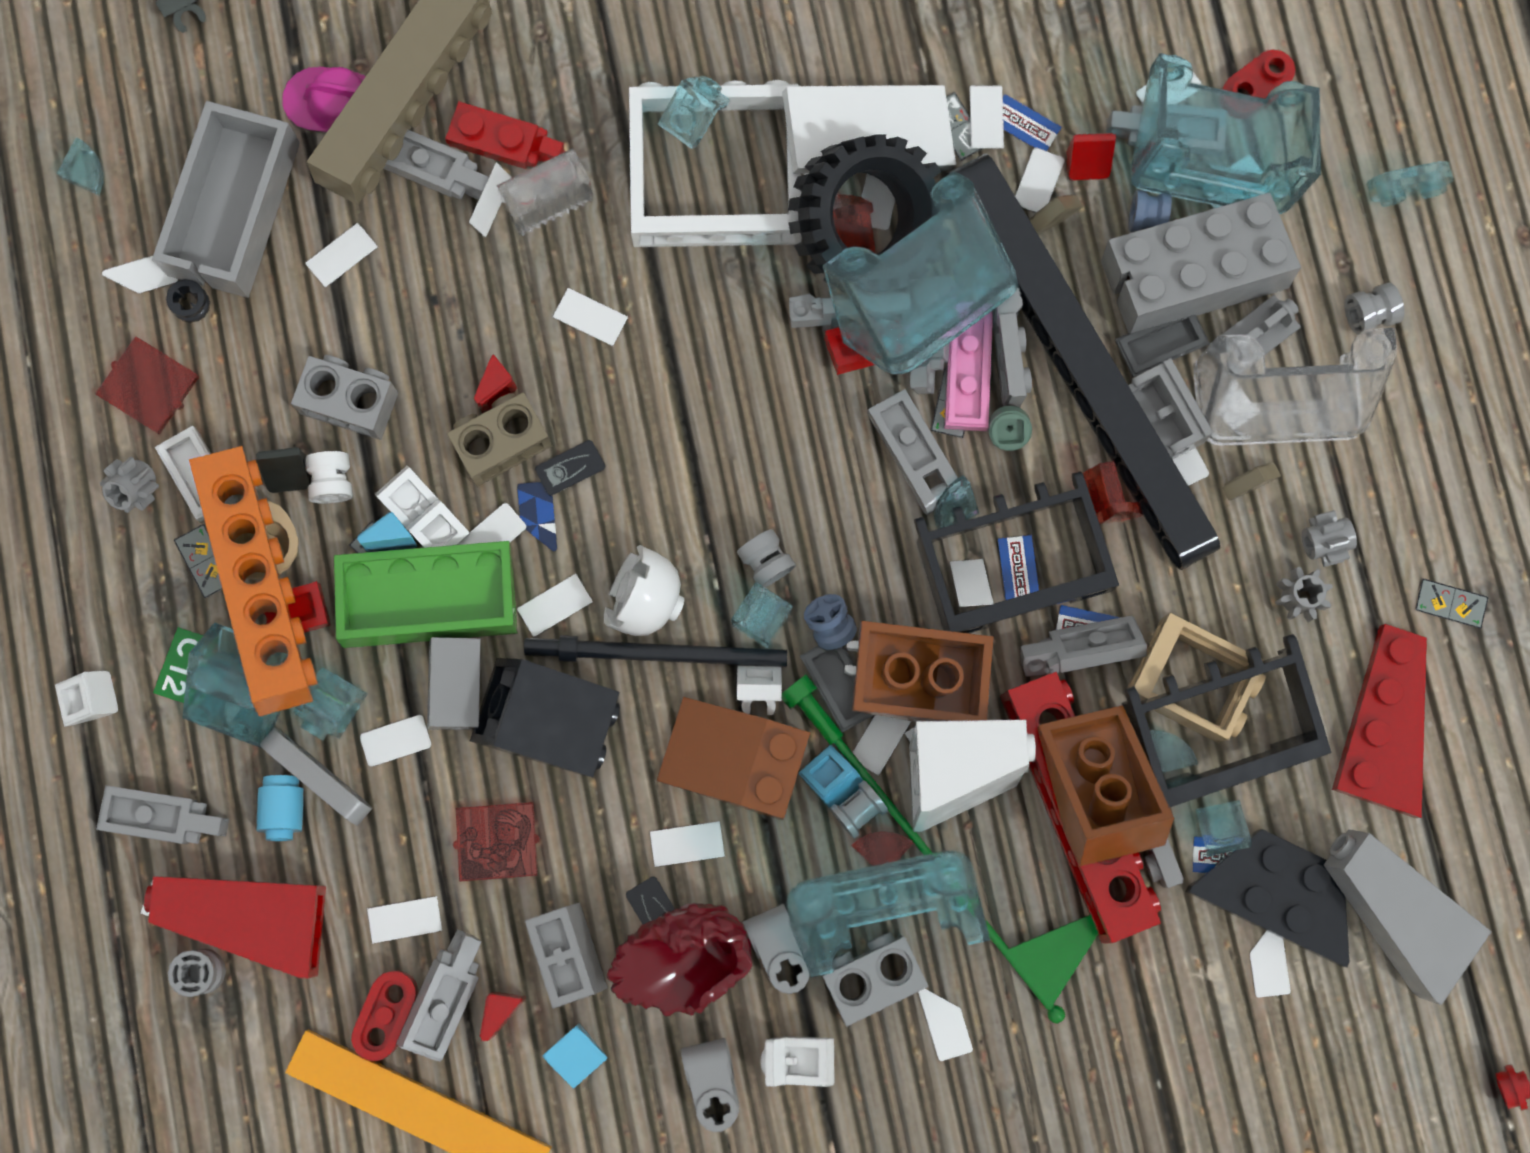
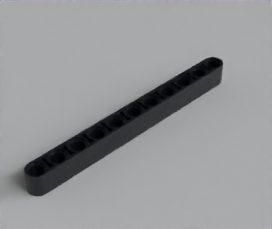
(1094, 377)

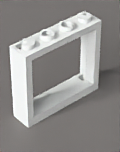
(705, 229)

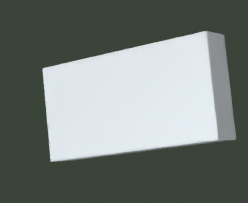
(176, 455)

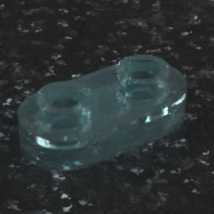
(1423, 179)

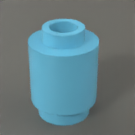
(280, 807)

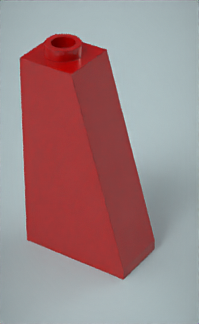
(251, 919)

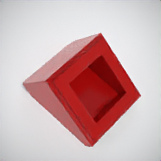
(1090, 156)
(493, 385)
(497, 1012)

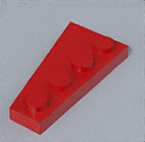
(1387, 729)

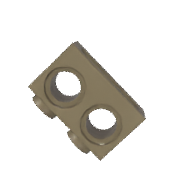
(505, 449)

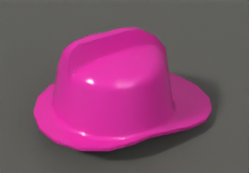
(319, 95)

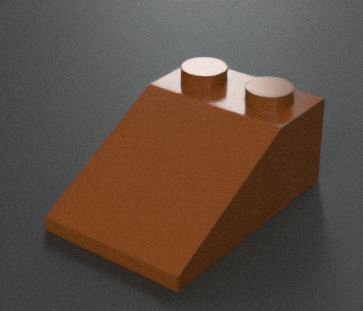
(922, 673)
(733, 757)
(1104, 786)

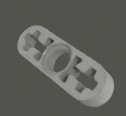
(315, 776)

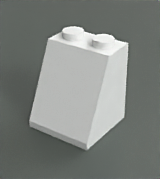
(964, 765)

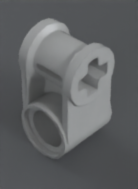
(775, 943)
(711, 1075)

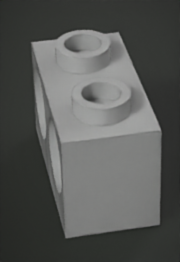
(341, 404)
(878, 990)

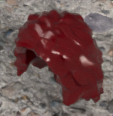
(682, 960)

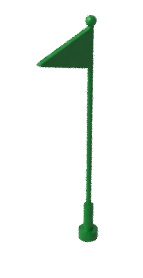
(1042, 961)

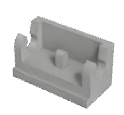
(1171, 408)
(453, 684)
(566, 955)

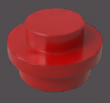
(1513, 1087)

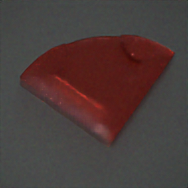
(882, 847)

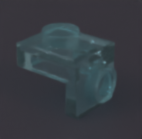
(693, 109)

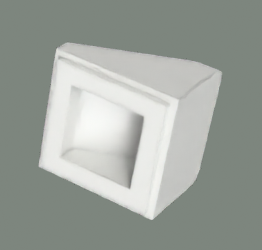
(86, 697)

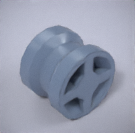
(1149, 210)
(830, 622)

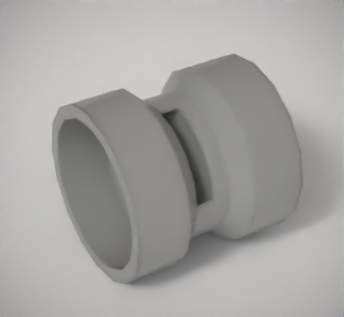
(1369, 310)
(766, 558)
(205, 968)

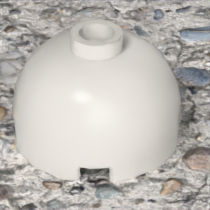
(645, 594)

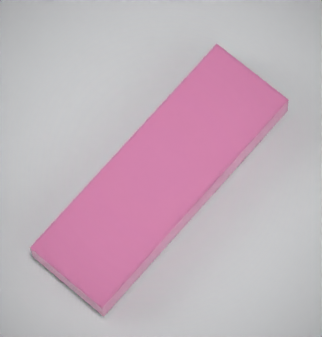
(969, 378)

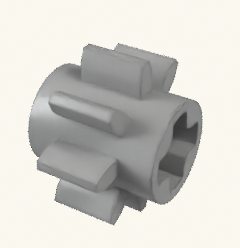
(129, 484)
(1329, 538)
(1309, 583)

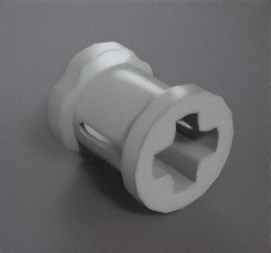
(858, 809)

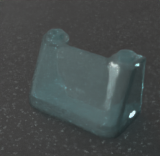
(1225, 143)
(925, 286)
(829, 905)

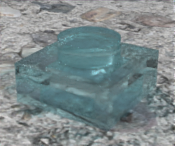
(1223, 828)

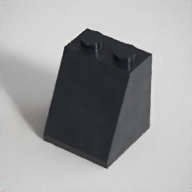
(546, 716)

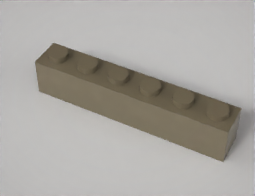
(395, 95)

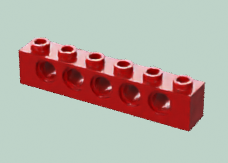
(1112, 918)

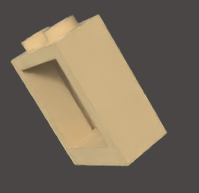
(1158, 651)

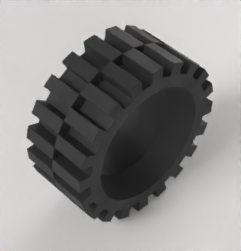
(873, 155)

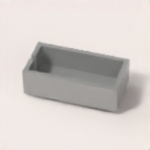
(226, 199)
(1200, 263)

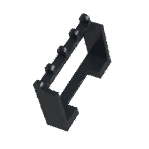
(1073, 591)
(1283, 754)

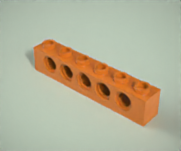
(216, 479)

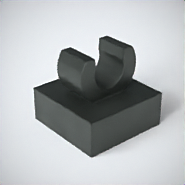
(179, 7)

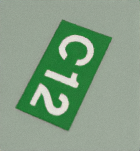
(174, 670)

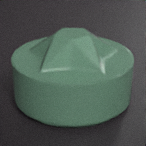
(1010, 428)

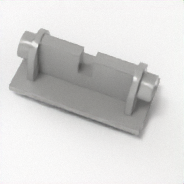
(1268, 323)

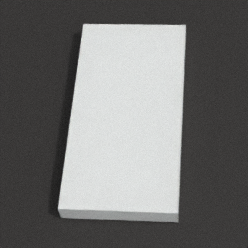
(841, 113)

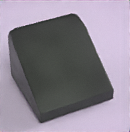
(283, 469)

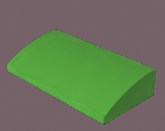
(424, 594)

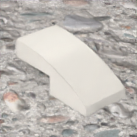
(421, 511)

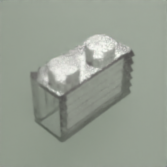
(546, 191)

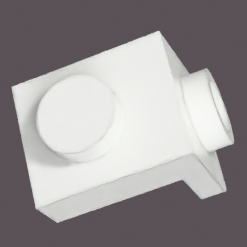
(798, 1061)

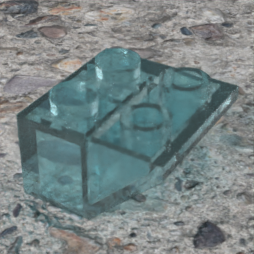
(219, 691)

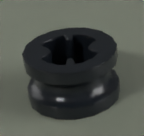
(178, 291)

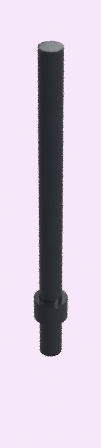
(569, 649)

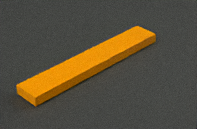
(403, 1100)

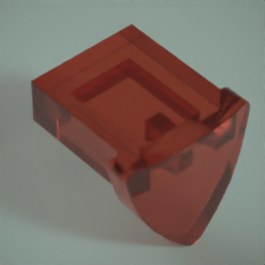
(853, 221)
(1108, 496)

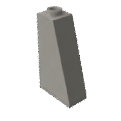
(1408, 916)

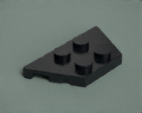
(1281, 893)

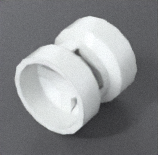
(328, 477)

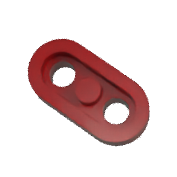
(1258, 78)
(385, 1014)

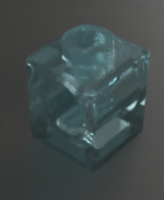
(761, 615)
(332, 705)

